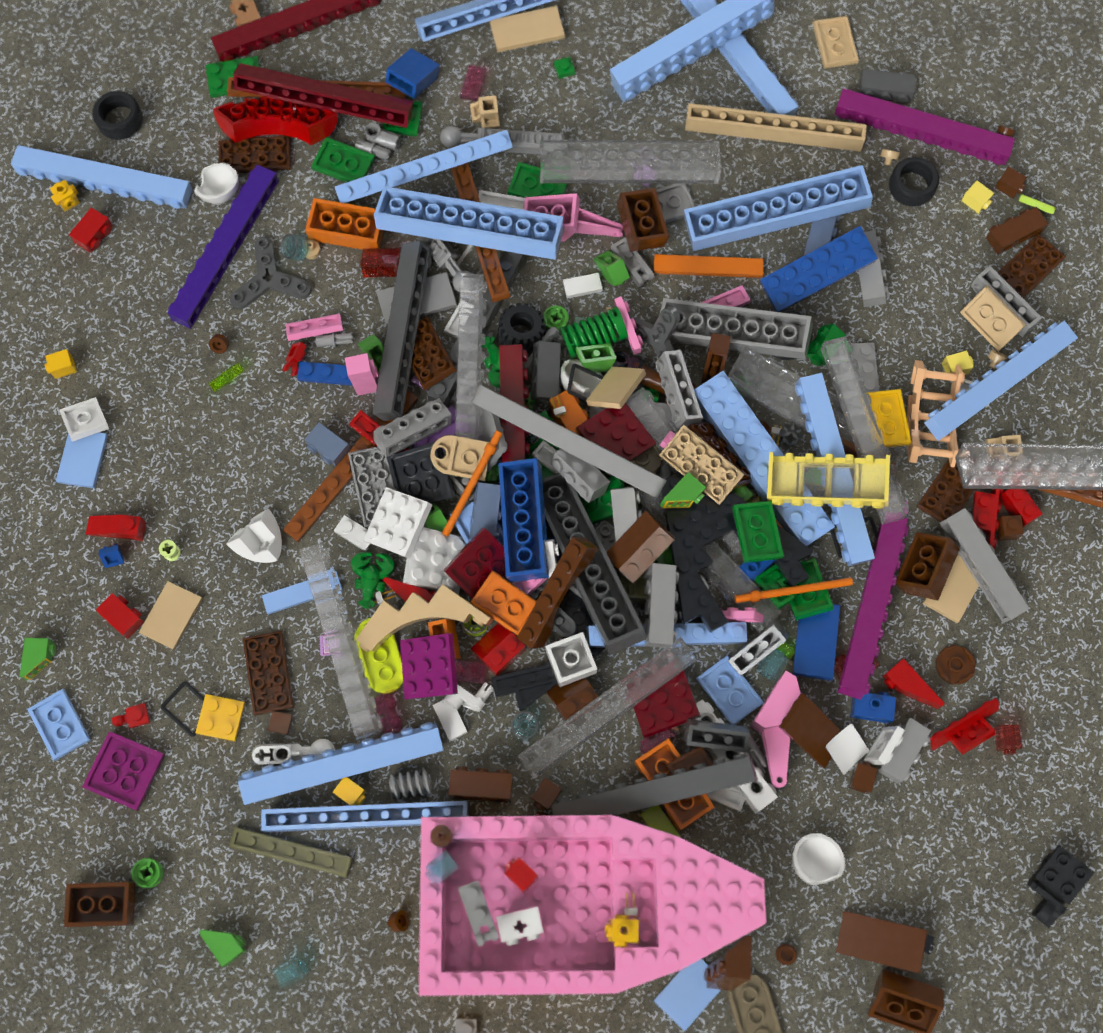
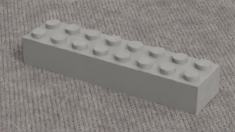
(757, 329)

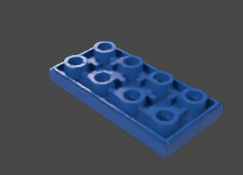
(816, 645)

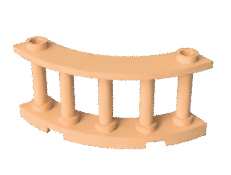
(914, 414)

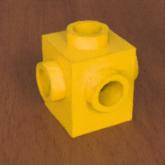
(64, 195)
(628, 927)

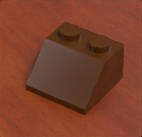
(572, 697)

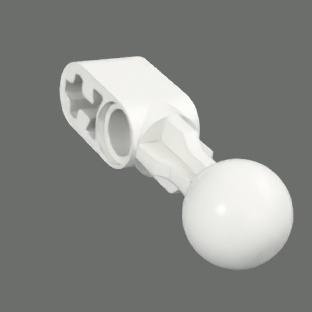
(295, 751)

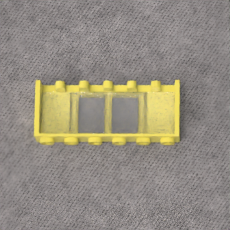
(828, 480)

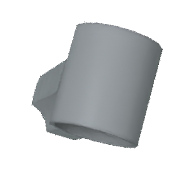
(382, 137)

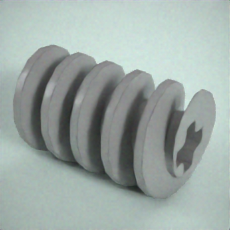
(410, 784)

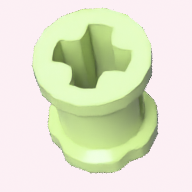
(164, 549)

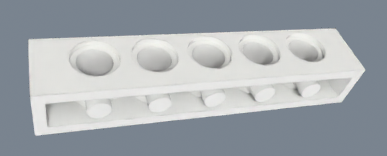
(767, 792)

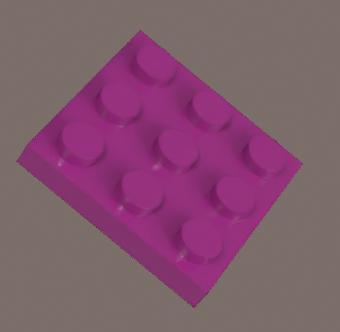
(428, 666)
(123, 771)

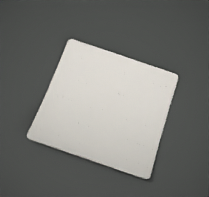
(847, 748)

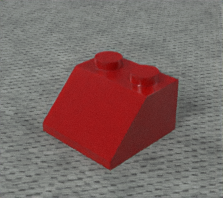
(498, 649)

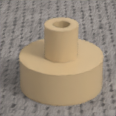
(889, 156)
(313, 249)
(996, 358)

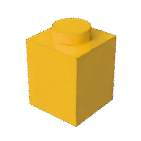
(60, 364)
(350, 792)

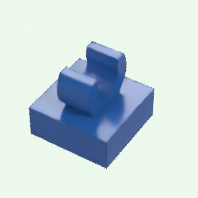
(111, 556)

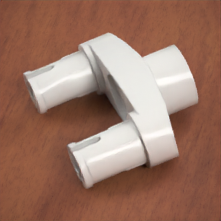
(470, 701)

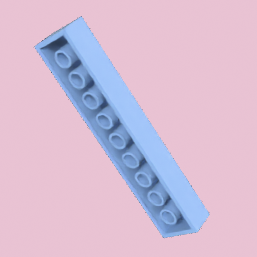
(687, 45)
(778, 208)
(469, 222)
(751, 443)

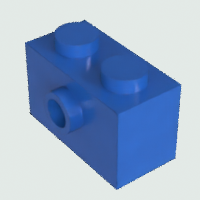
(874, 707)

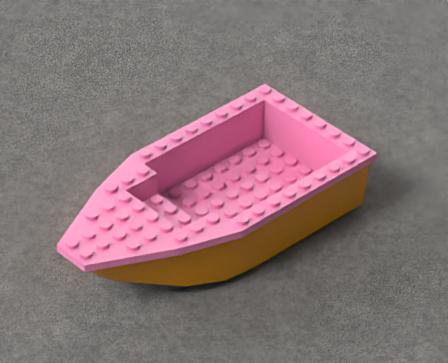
(585, 867)

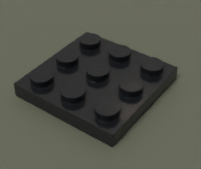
(417, 477)

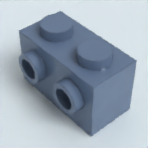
(326, 444)

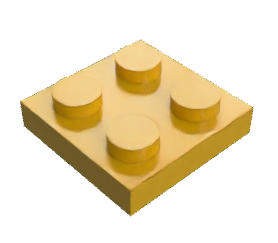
(220, 717)

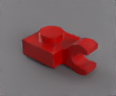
(295, 355)
(134, 717)

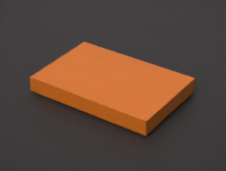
(504, 602)

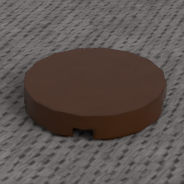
(950, 661)

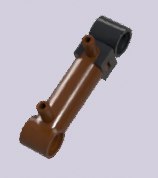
(652, 377)

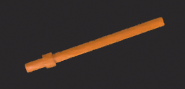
(490, 449)
(755, 595)

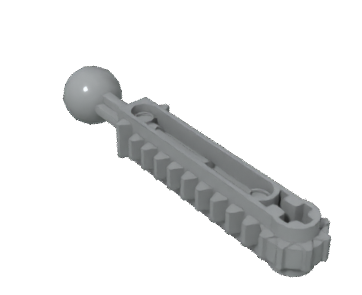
(522, 141)
(445, 257)

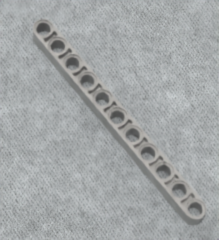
(569, 441)

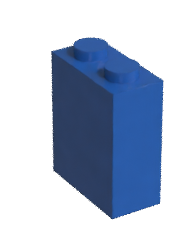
(412, 73)

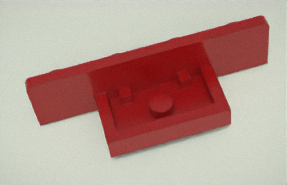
(985, 513)
(969, 730)

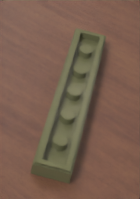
(291, 852)

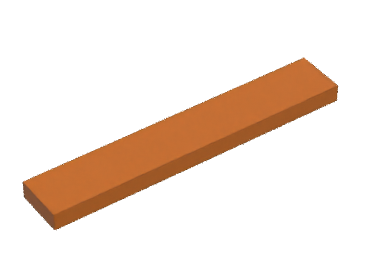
(708, 266)

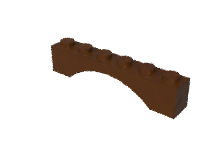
(571, 564)

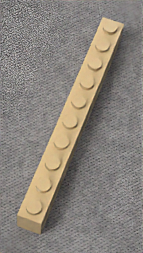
(775, 127)

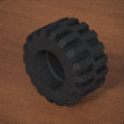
(524, 316)

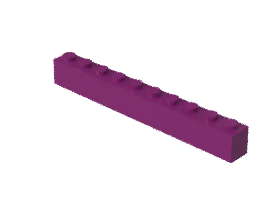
(924, 127)
(872, 609)

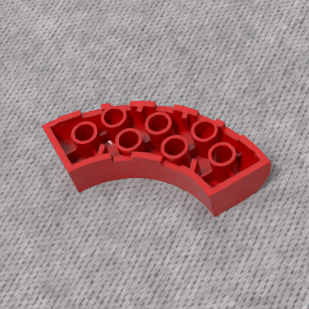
(274, 117)

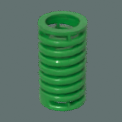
(592, 328)

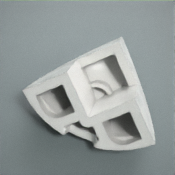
(259, 539)

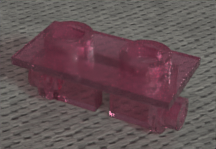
(387, 705)

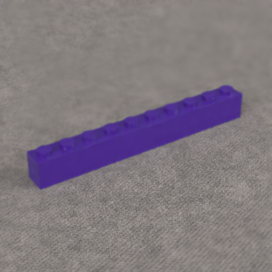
(223, 246)

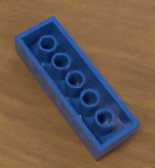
(818, 270)
(523, 520)

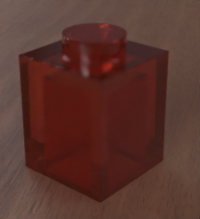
(1008, 739)

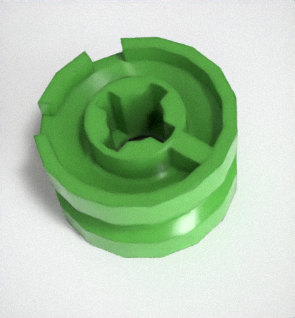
(556, 312)
(154, 867)

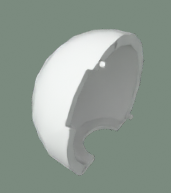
(218, 183)
(582, 382)
(818, 859)

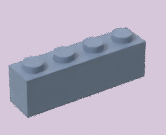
(821, 233)
(486, 509)

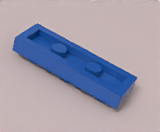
(323, 373)

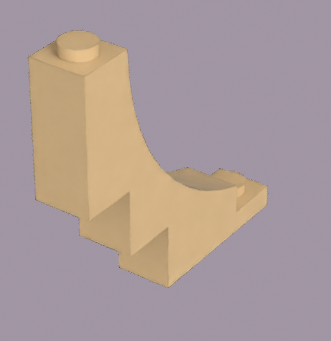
(443, 605)

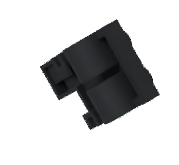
(1058, 881)

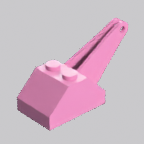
(575, 219)
(768, 721)

